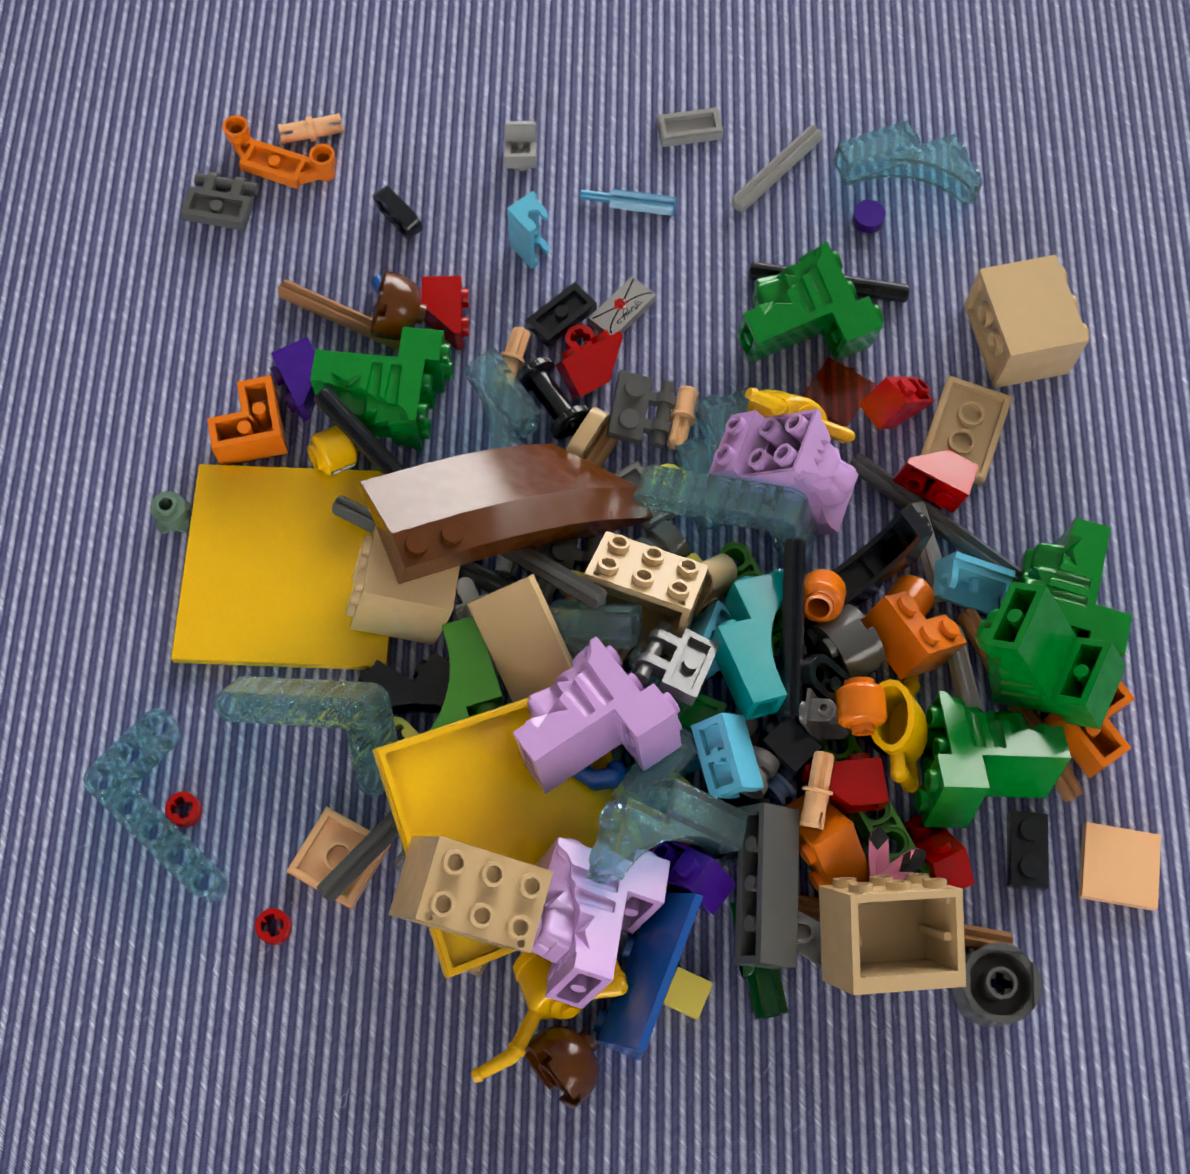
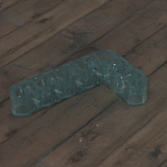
(729, 501)
(348, 705)
(146, 814)

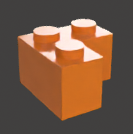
(254, 431)
(911, 640)
(1093, 747)
(831, 851)

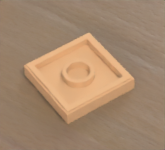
(326, 847)
(1120, 866)

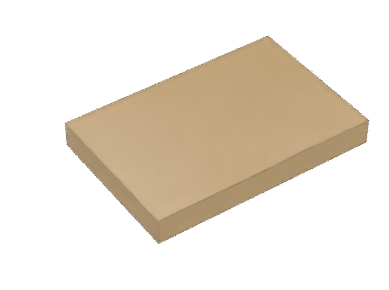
(968, 423)
(521, 637)

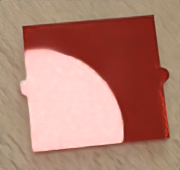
(838, 391)

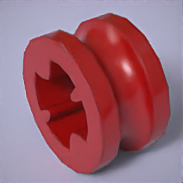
(579, 331)
(194, 815)
(266, 936)

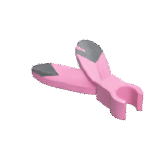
(879, 857)

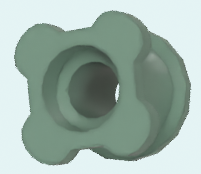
(170, 512)

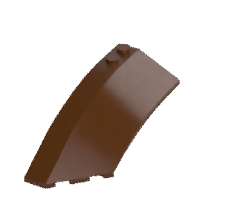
(493, 506)

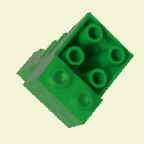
(809, 302)
(390, 391)
(1073, 576)
(1042, 662)
(981, 757)

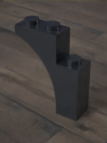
(886, 554)
(423, 694)

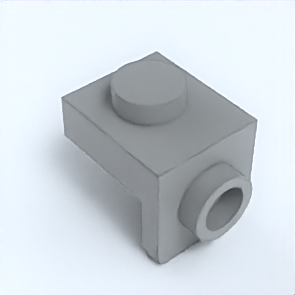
(520, 145)

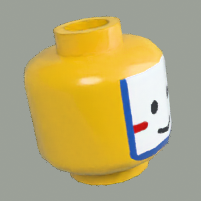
(332, 451)

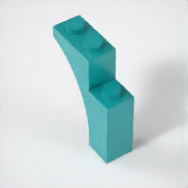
(746, 645)

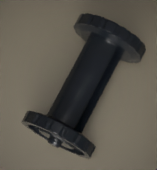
(537, 377)

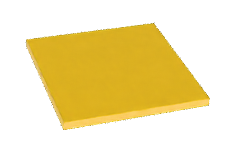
(272, 571)
(475, 789)

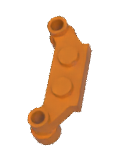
(275, 162)

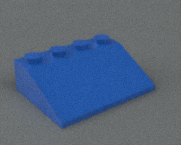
(649, 974)

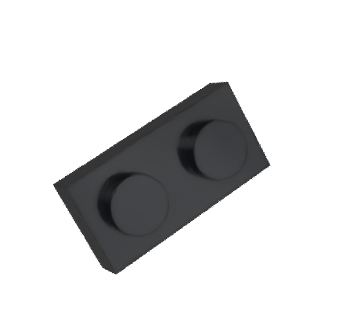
(561, 313)
(1027, 850)

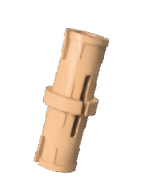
(310, 128)

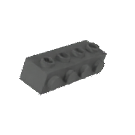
(770, 887)

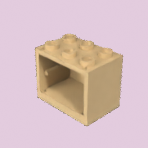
(1026, 321)
(648, 576)
(397, 610)
(471, 893)
(892, 934)

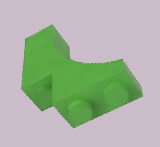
(472, 678)

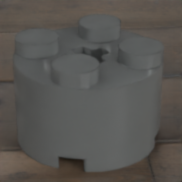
(847, 642)
(1008, 968)

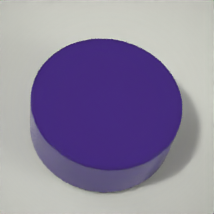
(868, 216)

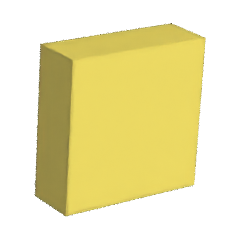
(687, 993)

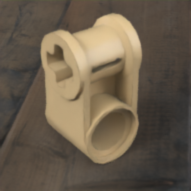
(719, 577)

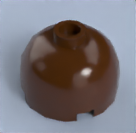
(396, 306)
(565, 1062)

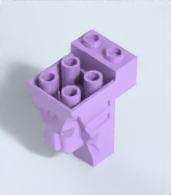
(790, 453)
(591, 714)
(585, 918)

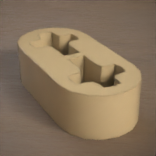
(588, 432)

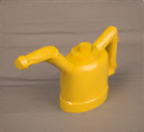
(775, 403)
(904, 731)
(531, 974)

